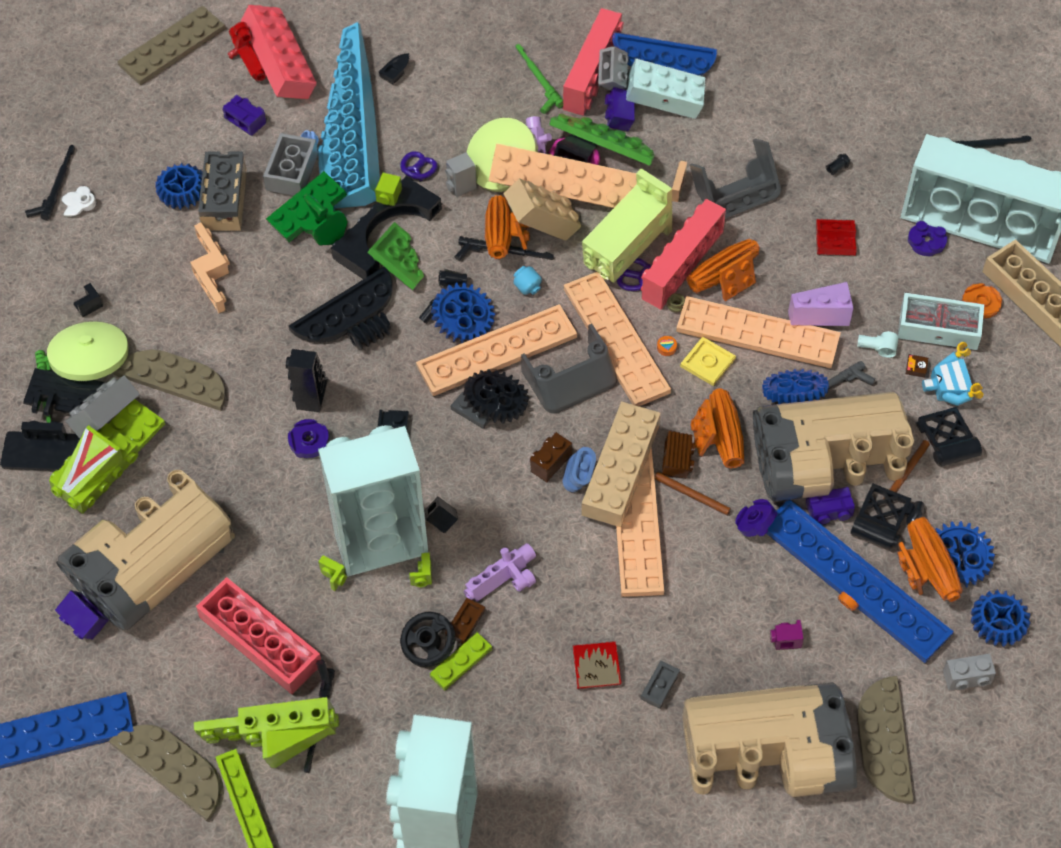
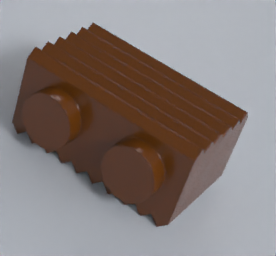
(677, 454)

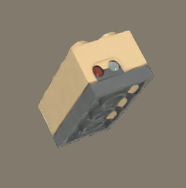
(222, 191)

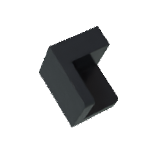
(90, 302)
(441, 514)

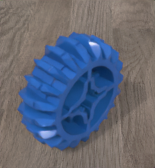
(170, 190)
(1001, 629)

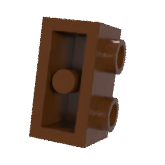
(550, 457)

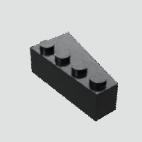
(307, 380)

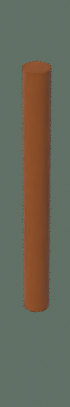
(910, 465)
(692, 493)

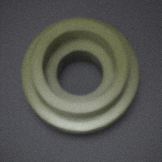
(675, 298)

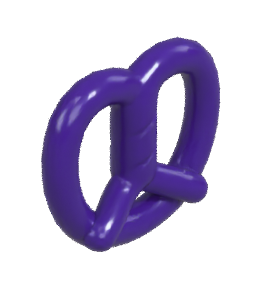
(417, 166)
(633, 274)

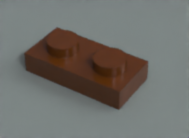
(467, 619)

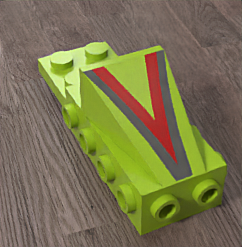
(104, 456)

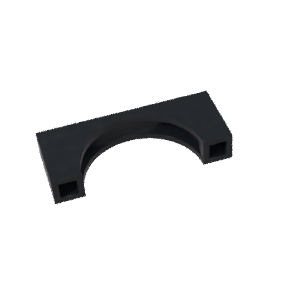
(353, 248)

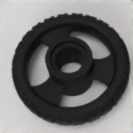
(434, 655)

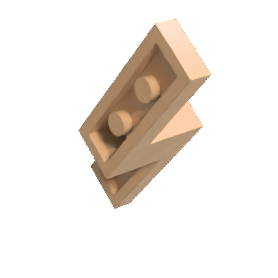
(210, 267)

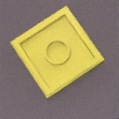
(708, 361)

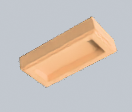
(679, 180)

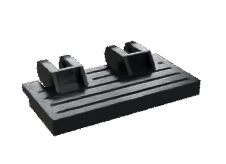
(54, 389)

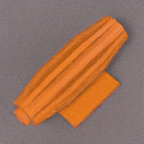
(501, 226)
(729, 267)
(719, 425)
(929, 561)

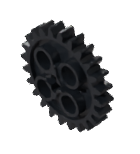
(495, 396)

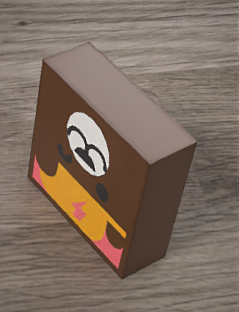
(916, 365)

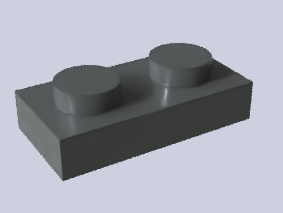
(460, 407)
(660, 684)

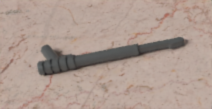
(851, 373)

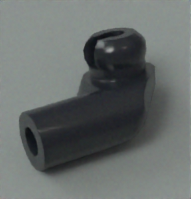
(426, 315)
(916, 512)

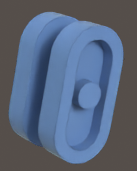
(579, 469)

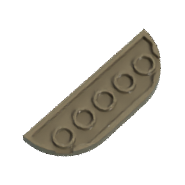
(175, 376)
(884, 740)
(172, 766)

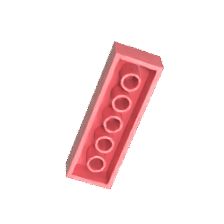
(279, 52)
(583, 77)
(683, 253)
(259, 635)

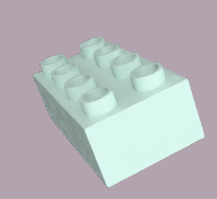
(985, 197)
(375, 499)
(435, 784)

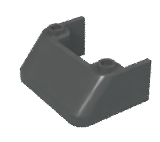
(757, 188)
(575, 383)

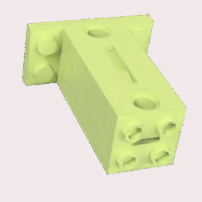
(629, 227)

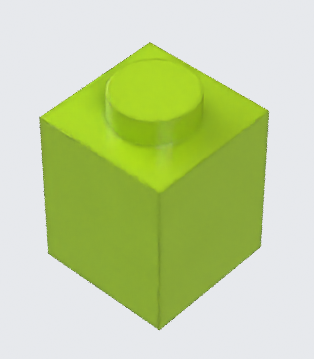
(388, 189)

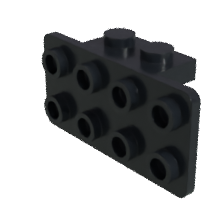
(38, 446)

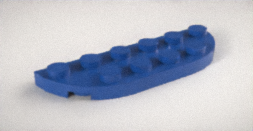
(674, 55)

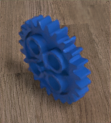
(462, 312)
(795, 386)
(978, 551)

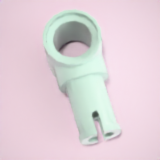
(884, 344)

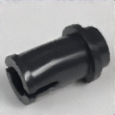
(841, 161)

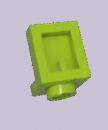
(334, 571)
(424, 575)

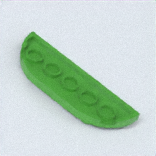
(605, 137)

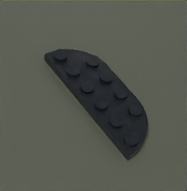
(346, 309)

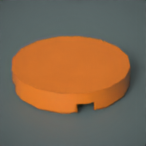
(976, 294)

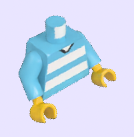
(952, 380)

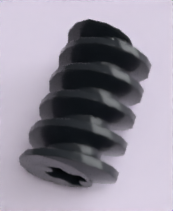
(369, 331)

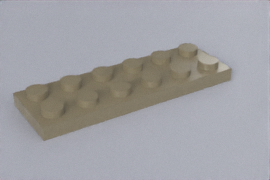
(171, 45)

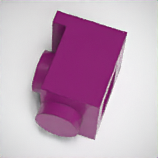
(787, 636)

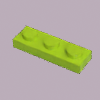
(460, 661)

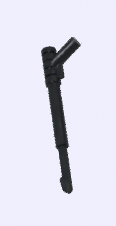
(993, 142)
(49, 203)
(476, 245)
(327, 677)

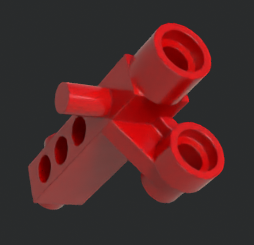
(241, 39)

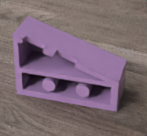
(822, 306)

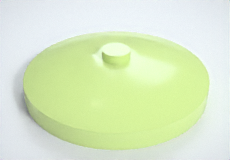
(483, 143)
(87, 351)

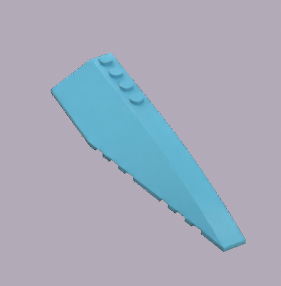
(350, 132)

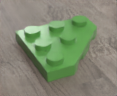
(397, 256)

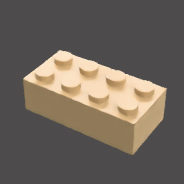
(542, 209)

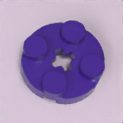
(933, 246)
(298, 434)
(756, 518)

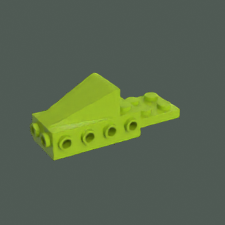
(279, 727)

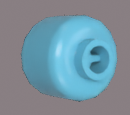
(527, 280)

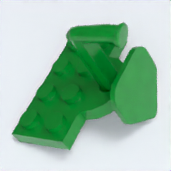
(312, 212)

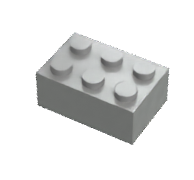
(290, 164)
(102, 405)

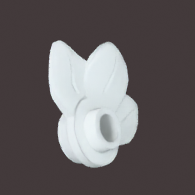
(78, 201)

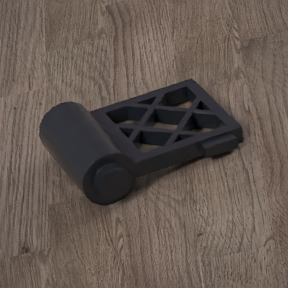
(951, 450)
(875, 528)

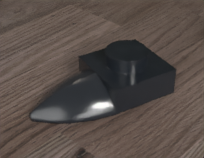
(394, 68)

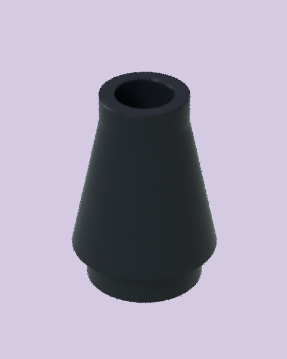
(450, 277)

